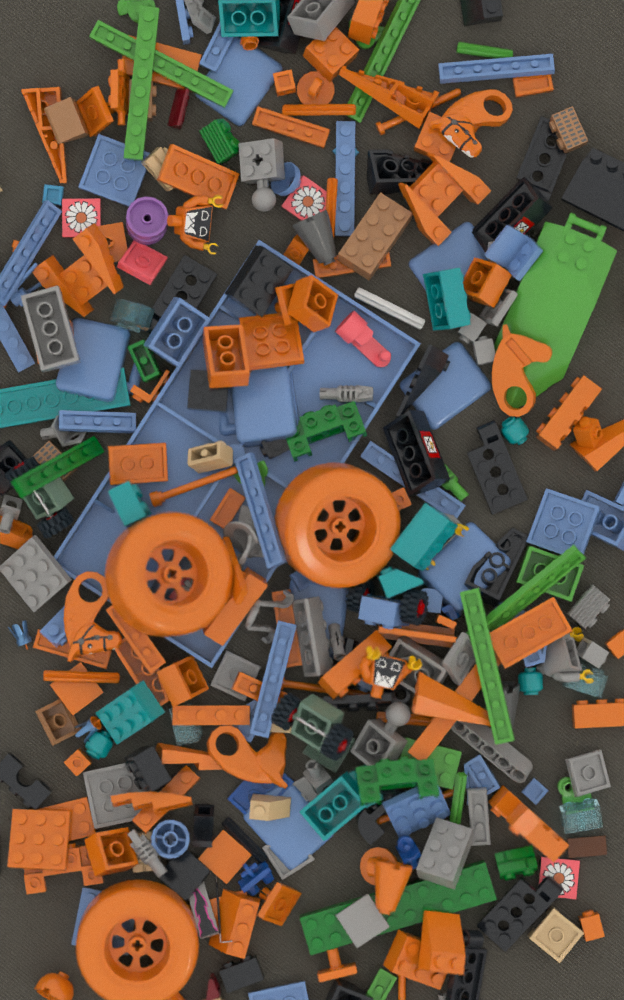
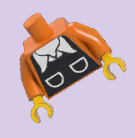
(194, 221)
(384, 670)

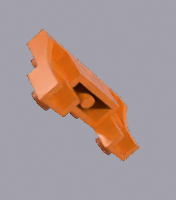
(76, 861)

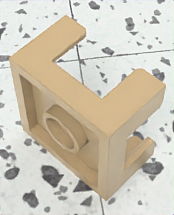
(556, 934)

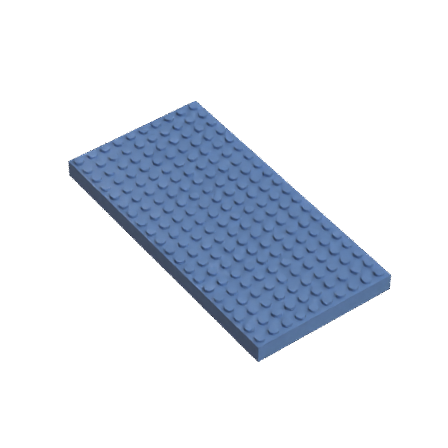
(326, 365)

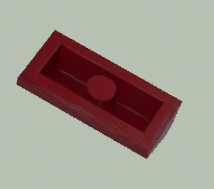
(179, 108)
(213, 988)

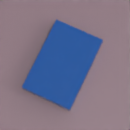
(243, 793)

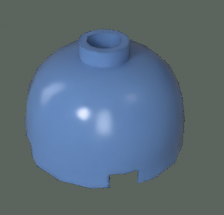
(171, 838)

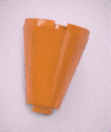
(390, 883)

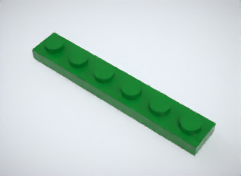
(57, 467)

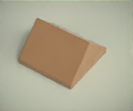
(66, 121)
(57, 722)

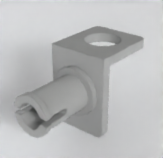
(63, 436)
(9, 513)
(317, 776)

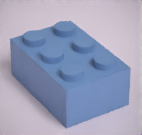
(177, 332)

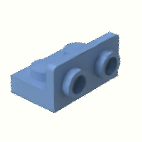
(54, 630)

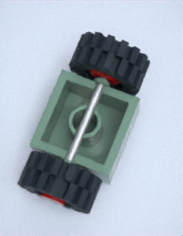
(45, 501)
(314, 723)

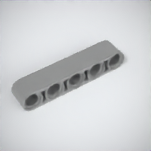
(501, 755)

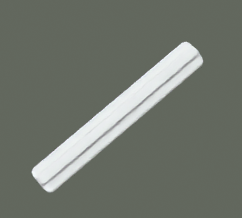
(389, 308)

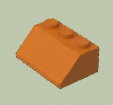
(236, 923)

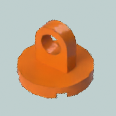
(315, 89)
(368, 860)

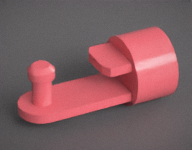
(355, 331)

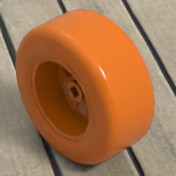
(376, 533)
(128, 578)
(141, 902)

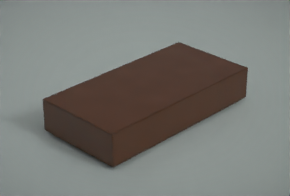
(587, 846)

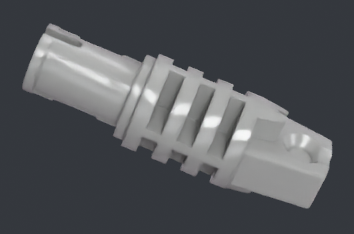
(347, 393)
(146, 852)

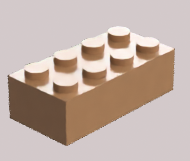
(374, 236)

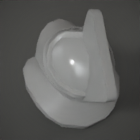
(244, 535)

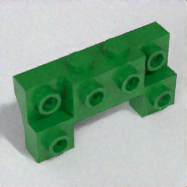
(323, 424)
(394, 775)

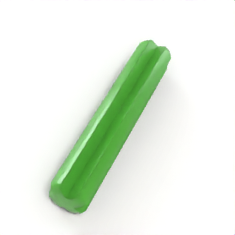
(483, 51)
(458, 797)

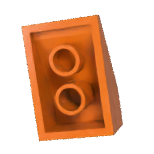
(442, 943)

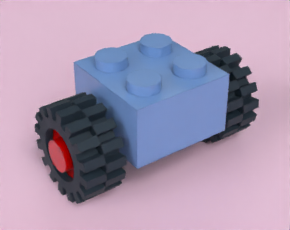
(387, 611)

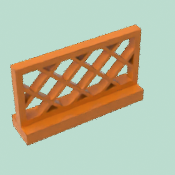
(422, 634)

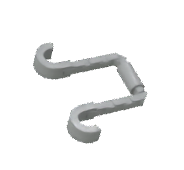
(267, 628)

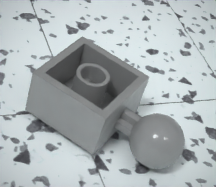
(261, 172)
(380, 739)

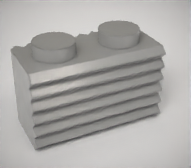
(588, 607)

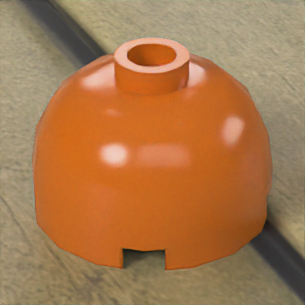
(55, 986)

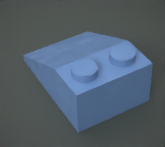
(610, 521)

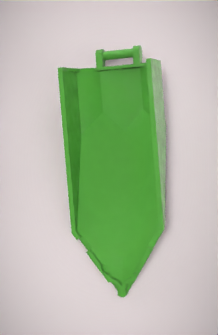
(558, 299)

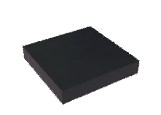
(185, 874)

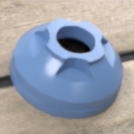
(282, 186)

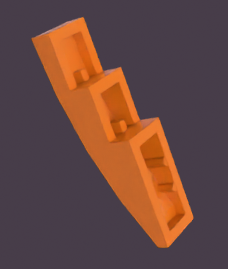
(159, 800)

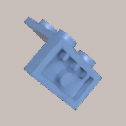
(514, 251)

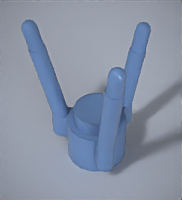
(16, 296)

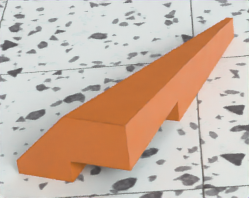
(37, 100)
(407, 102)
(606, 448)
(441, 702)
(180, 755)

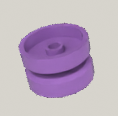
(146, 209)

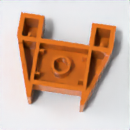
(436, 191)
(86, 275)
(527, 823)

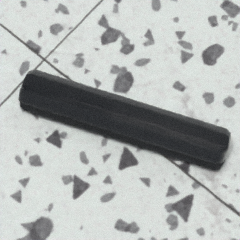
(244, 840)

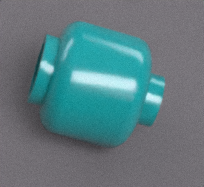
(514, 430)
(530, 681)
(99, 745)

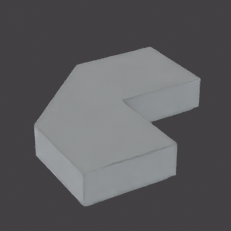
(200, 16)

